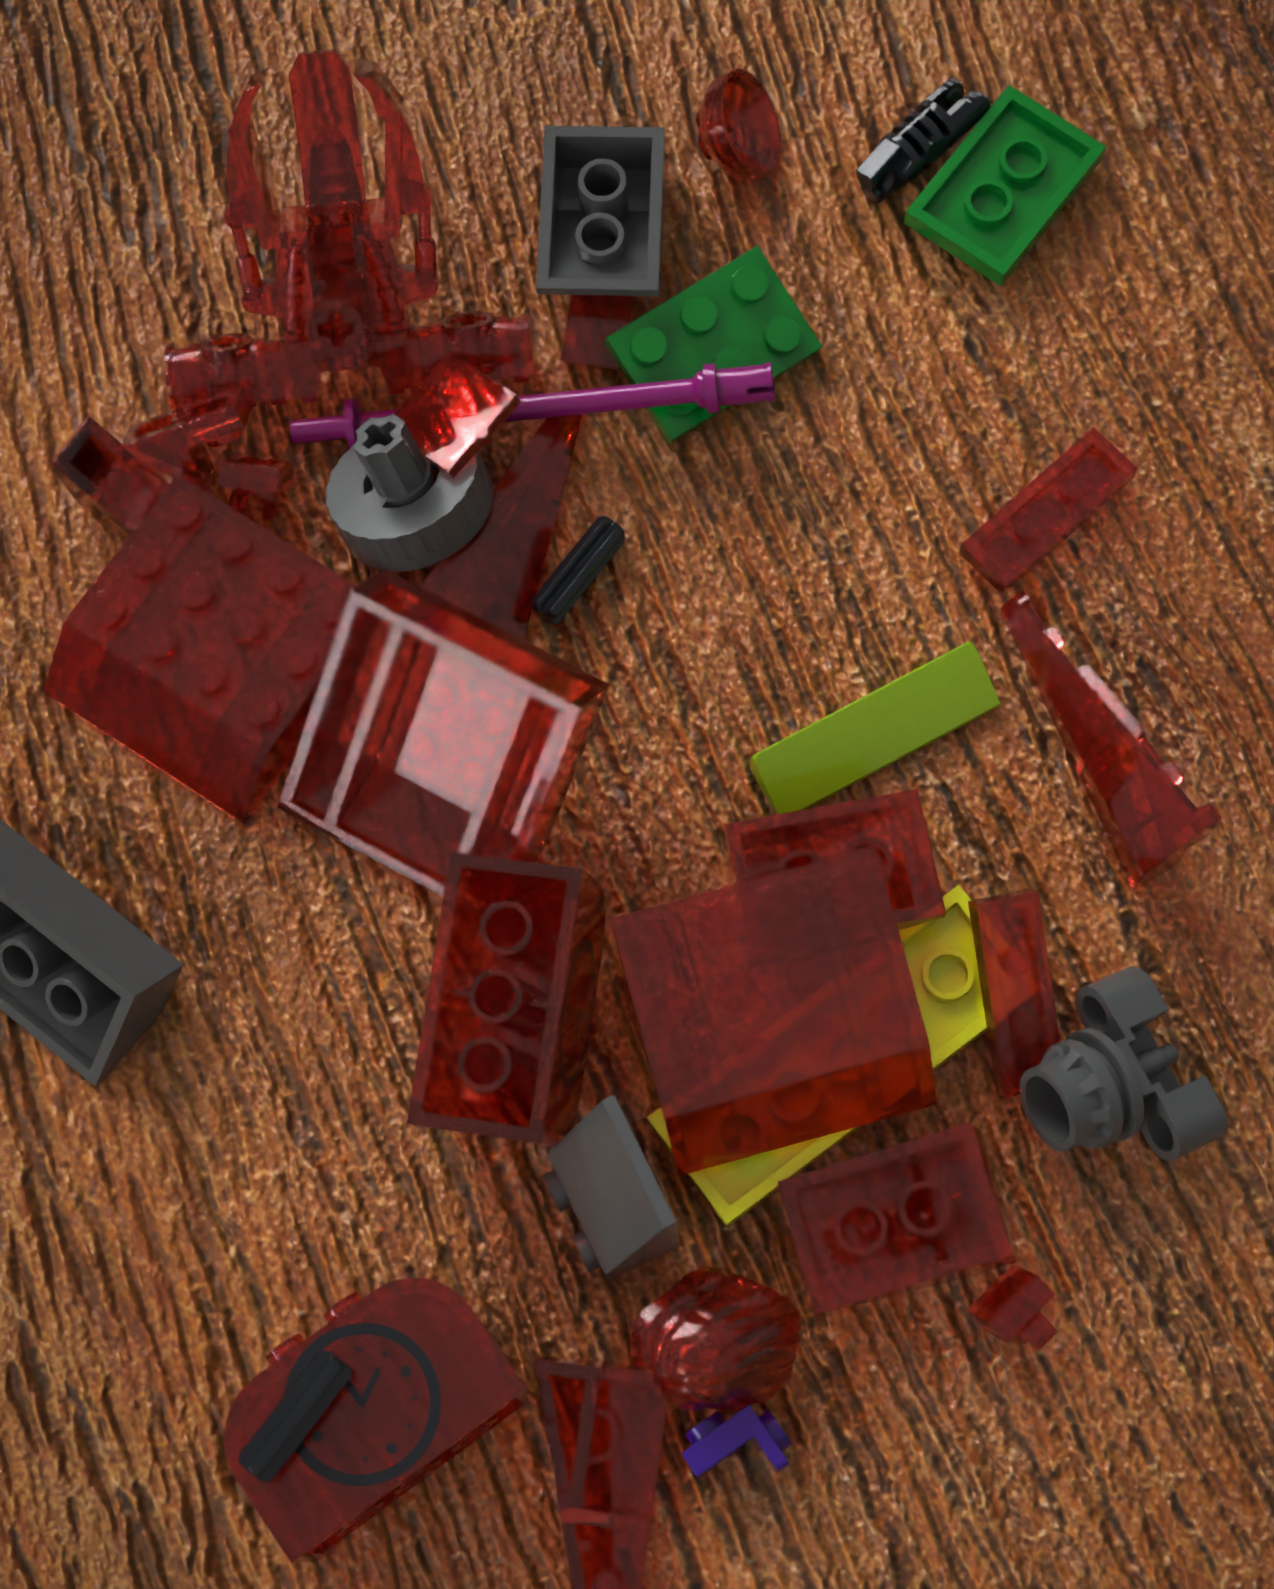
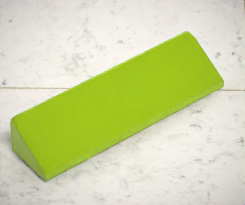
(875, 731)

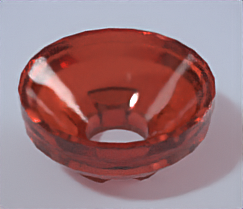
(739, 126)

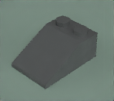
(601, 211)
(612, 1193)

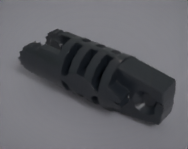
(921, 139)

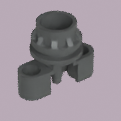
(1117, 1080)

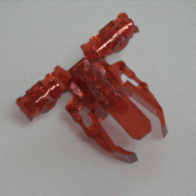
(336, 258)

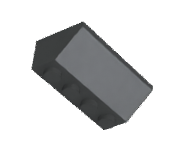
(74, 964)

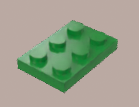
(1004, 185)
(725, 319)

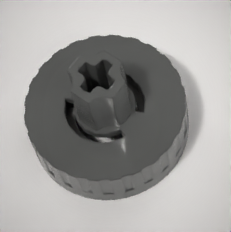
(390, 471)

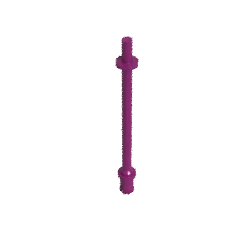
(707, 389)

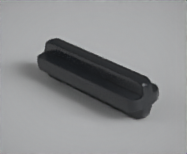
(578, 570)
(295, 1416)

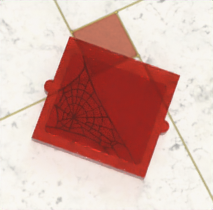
(455, 413)

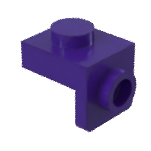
(717, 1439)

